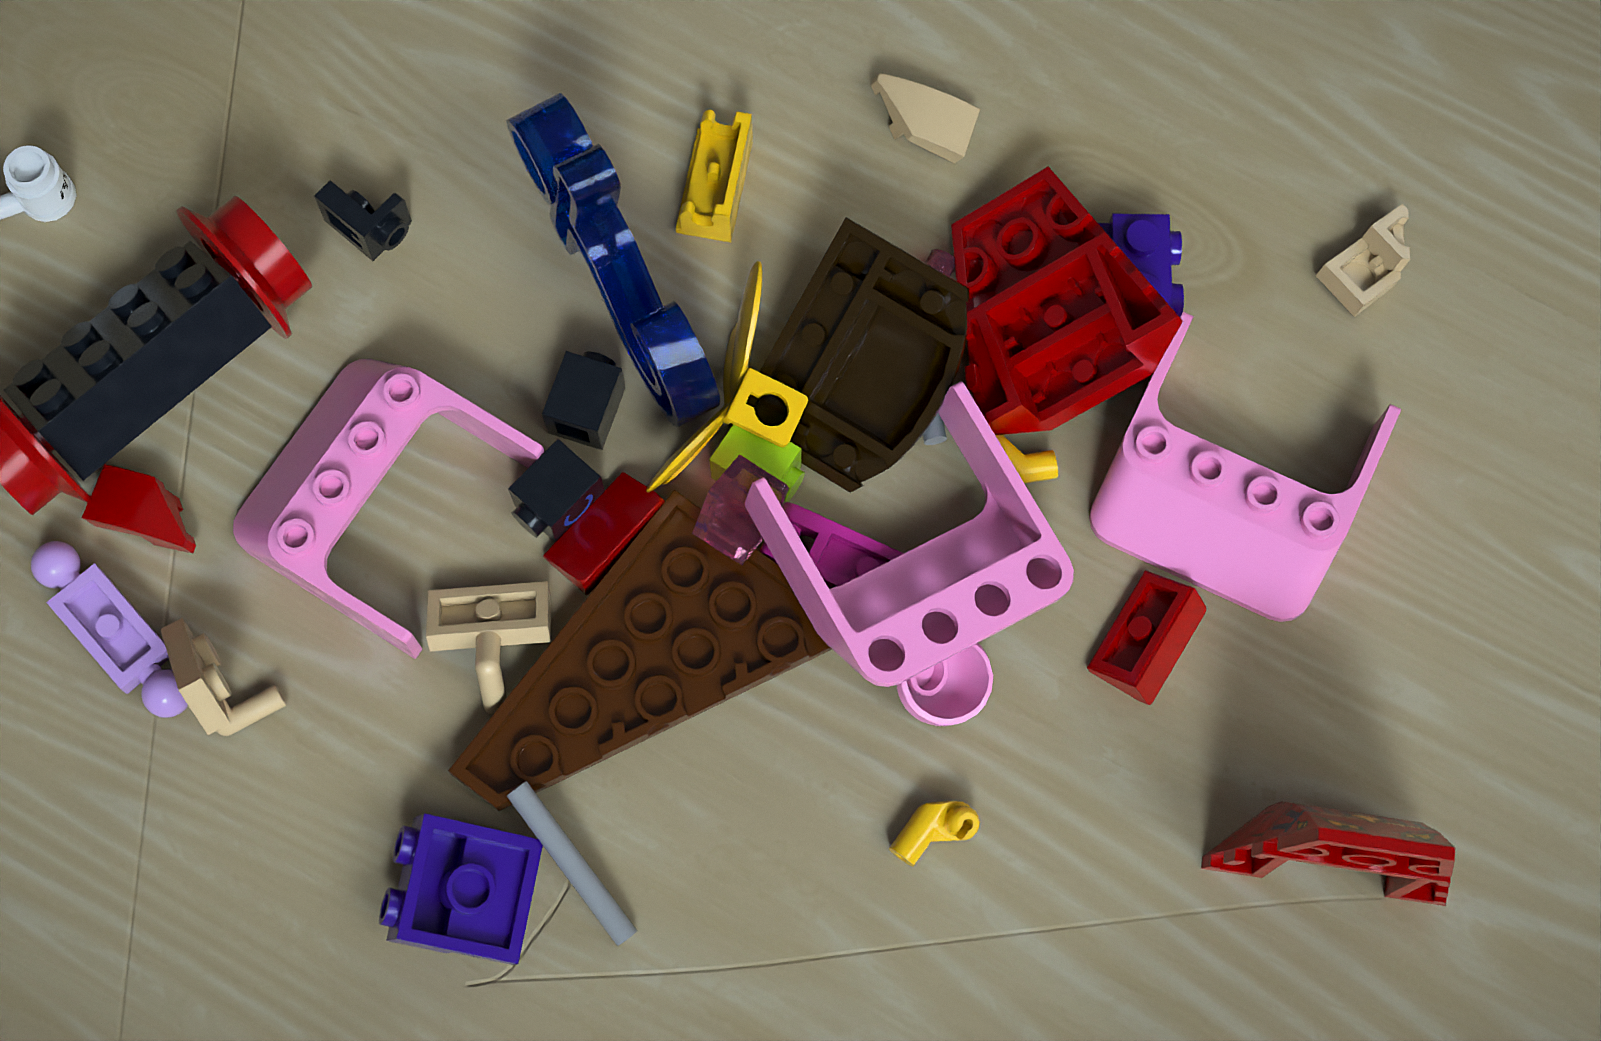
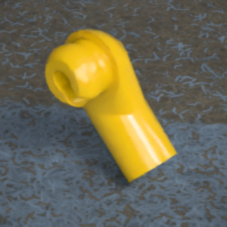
(933, 824)

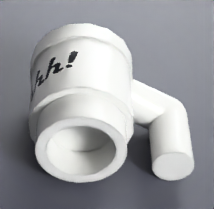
(36, 186)

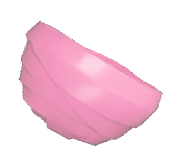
(950, 689)

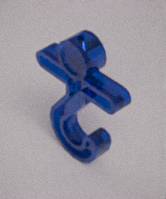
(584, 211)

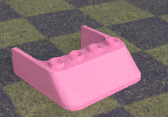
(337, 465)
(1223, 515)
(943, 591)

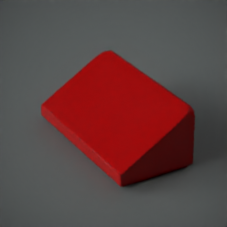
(603, 532)
(1148, 636)

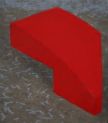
(139, 507)

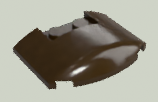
(870, 352)

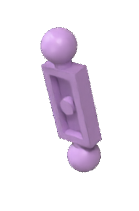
(108, 627)

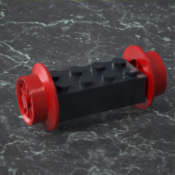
(145, 352)

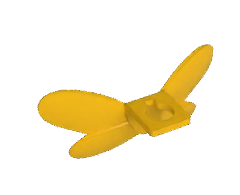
(737, 386)

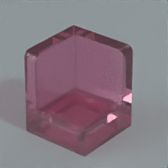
(724, 517)

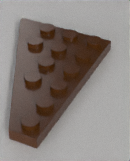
(645, 651)

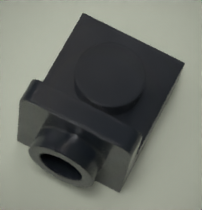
(359, 222)

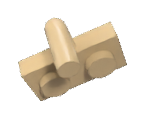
(485, 621)
(204, 687)

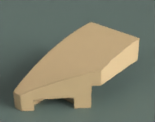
(927, 116)
(1369, 265)

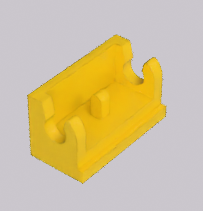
(716, 177)

